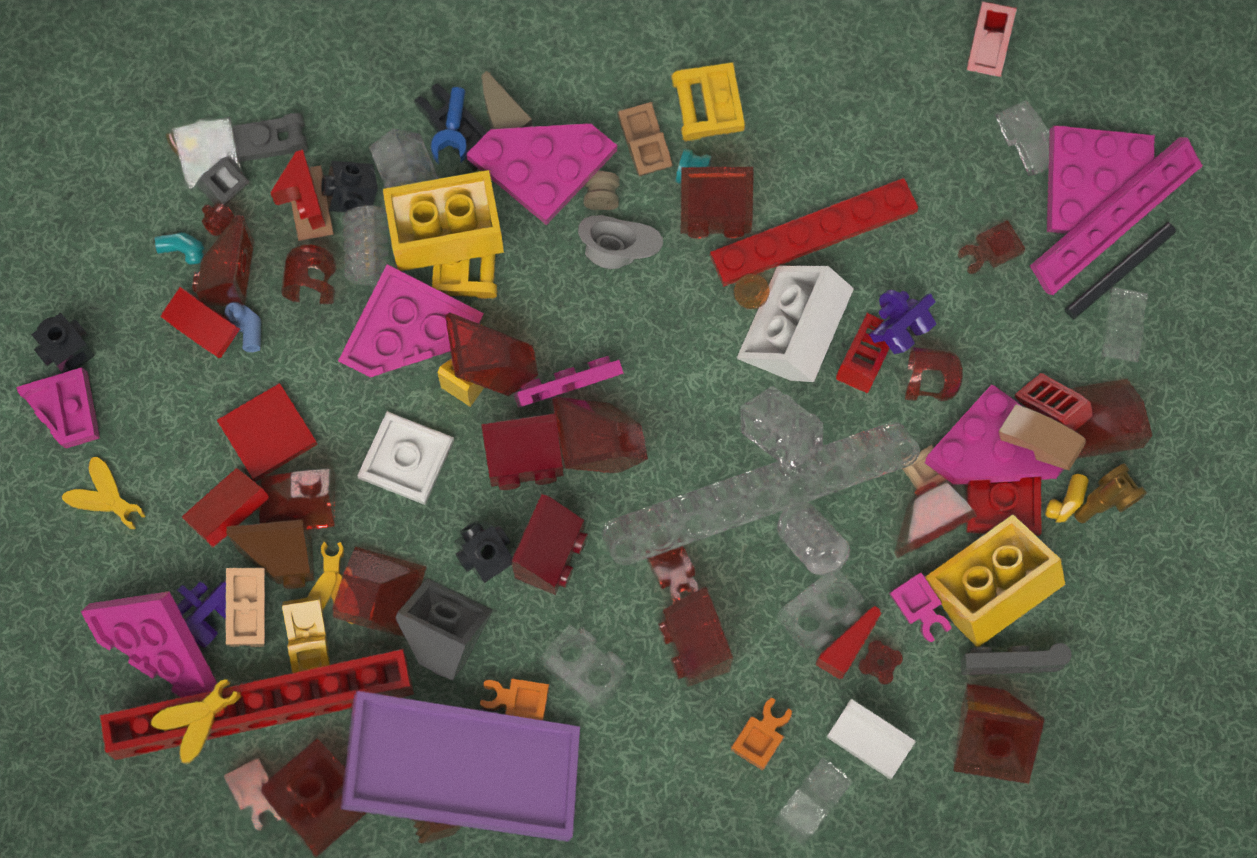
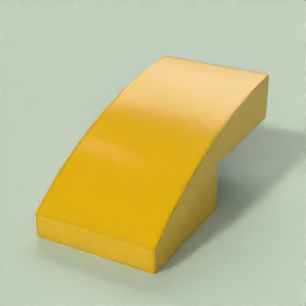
(306, 634)

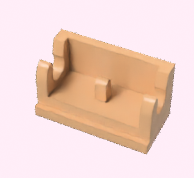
(245, 607)

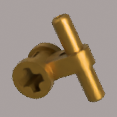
(1114, 490)

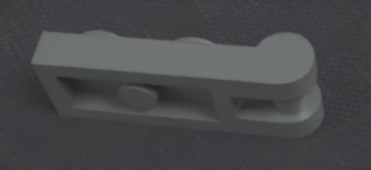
(262, 140)
(1016, 660)

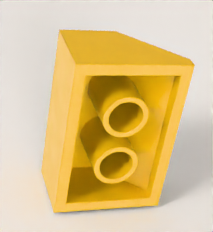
(443, 220)
(996, 580)

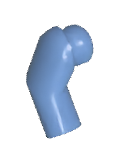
(248, 323)

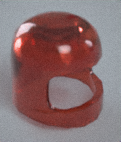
(296, 272)
(934, 359)

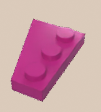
(567, 381)

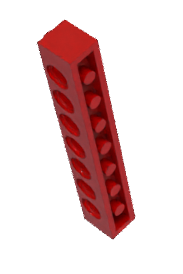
(263, 703)

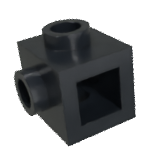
(349, 185)
(62, 343)
(492, 559)

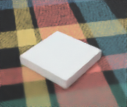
(405, 458)

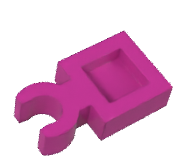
(917, 601)

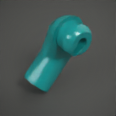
(181, 242)

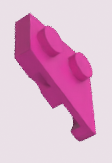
(64, 406)

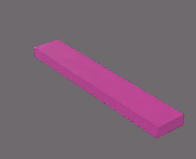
(1116, 215)

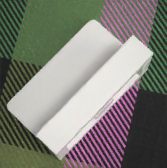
(871, 739)

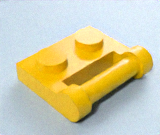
(719, 97)
(454, 278)

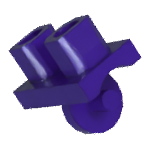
(901, 314)
(216, 600)

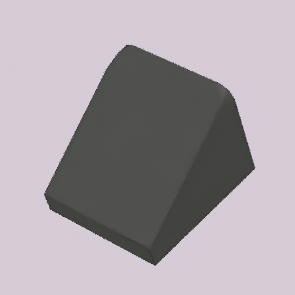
(222, 182)

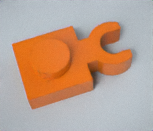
(522, 699)
(759, 739)

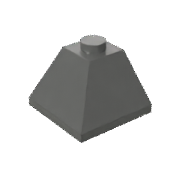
(442, 627)

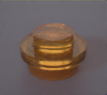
(751, 291)

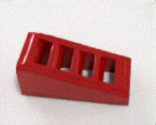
(856, 371)
(1079, 406)
(843, 651)

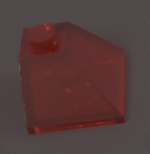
(226, 266)
(489, 356)
(1117, 419)
(598, 436)
(300, 496)
(931, 516)
(376, 589)
(997, 735)

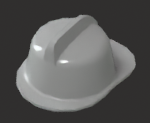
(617, 242)

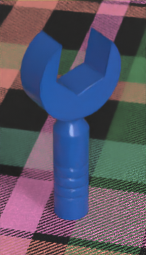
(451, 136)

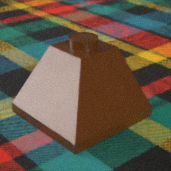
(279, 548)

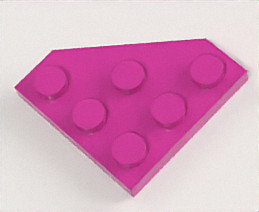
(542, 163)
(1089, 169)
(401, 325)
(975, 449)
(157, 635)

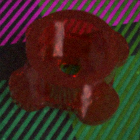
(216, 218)
(890, 658)

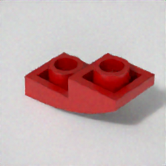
(200, 322)

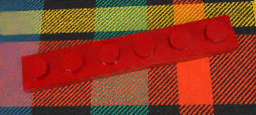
(814, 232)

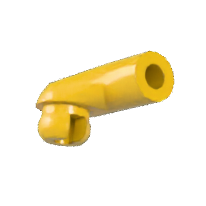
(1073, 500)

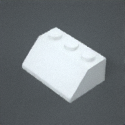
(796, 322)

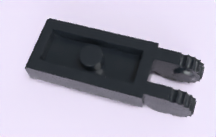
(469, 126)

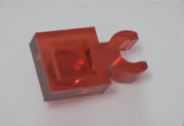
(995, 245)
(674, 570)
(244, 787)

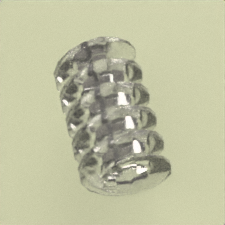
(364, 244)
(813, 539)

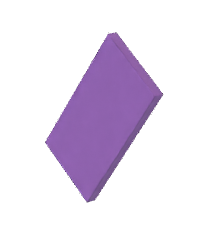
(461, 767)

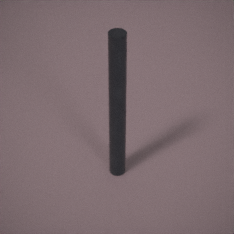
(1120, 270)

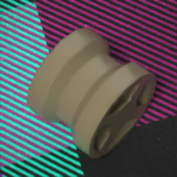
(602, 191)

